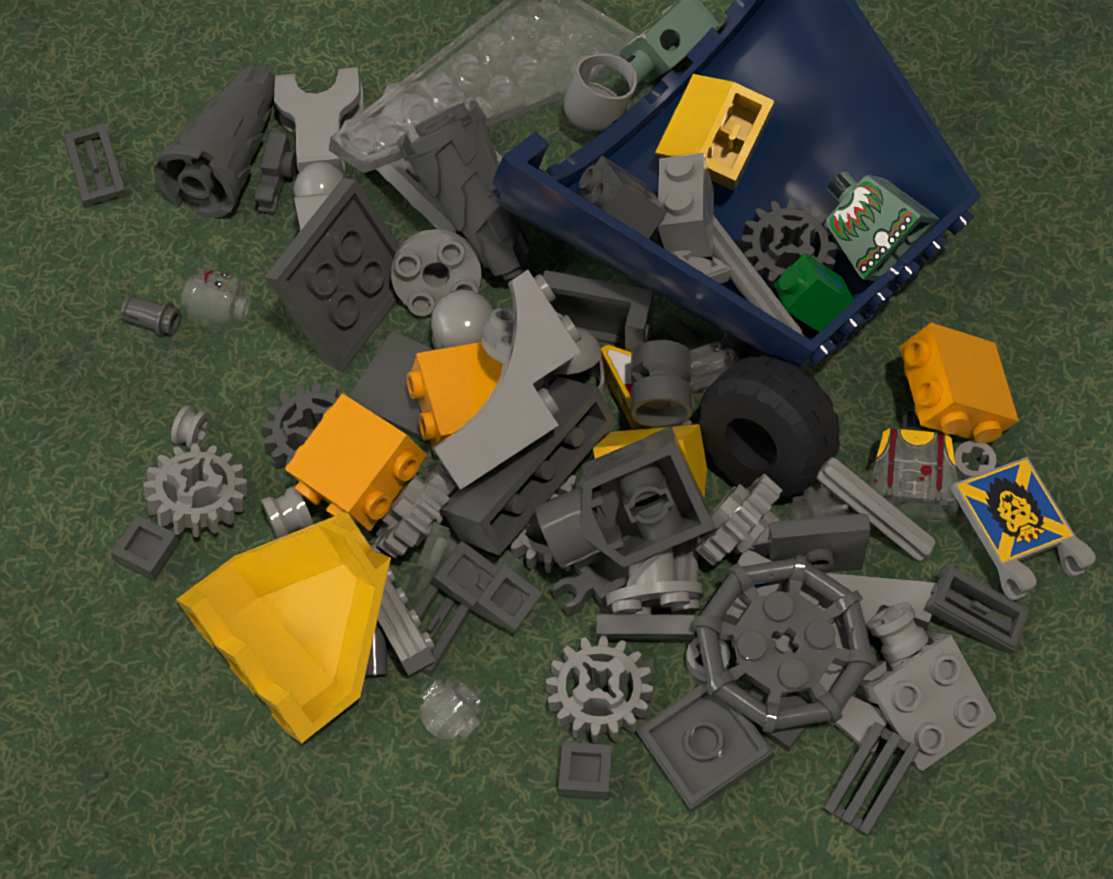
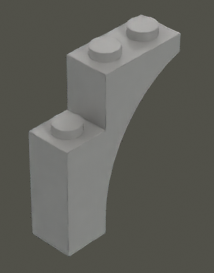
(515, 409)

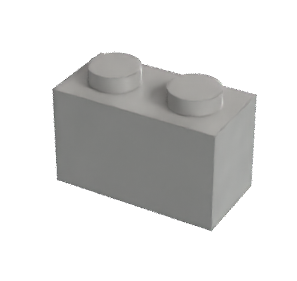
(689, 198)

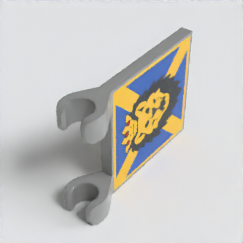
(1017, 521)

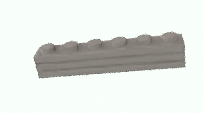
(402, 625)

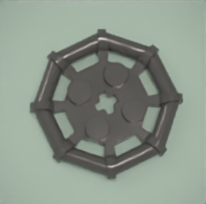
(791, 671)

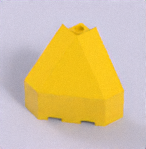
(296, 620)

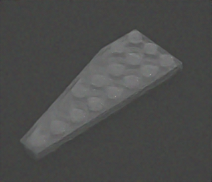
(505, 61)

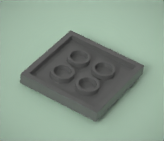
(338, 274)

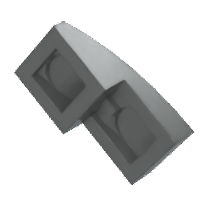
(486, 589)

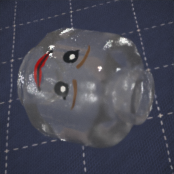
(215, 300)

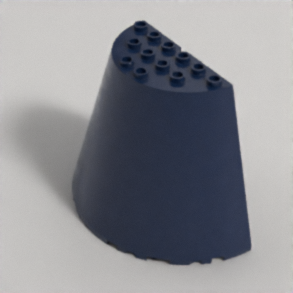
(833, 112)

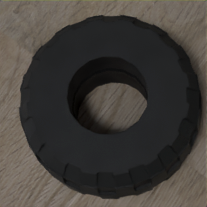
(770, 422)

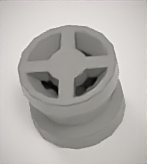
(287, 512)
(897, 631)

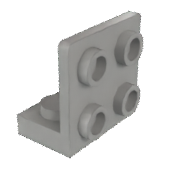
(929, 698)

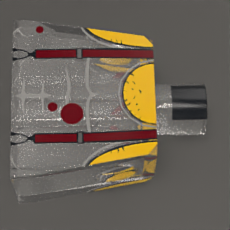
(916, 470)

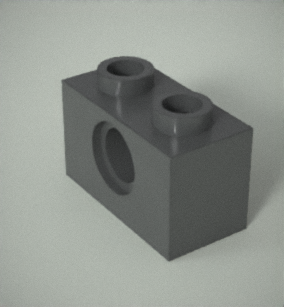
(622, 196)

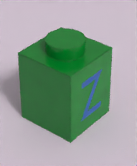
(813, 292)

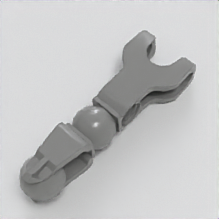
(312, 122)

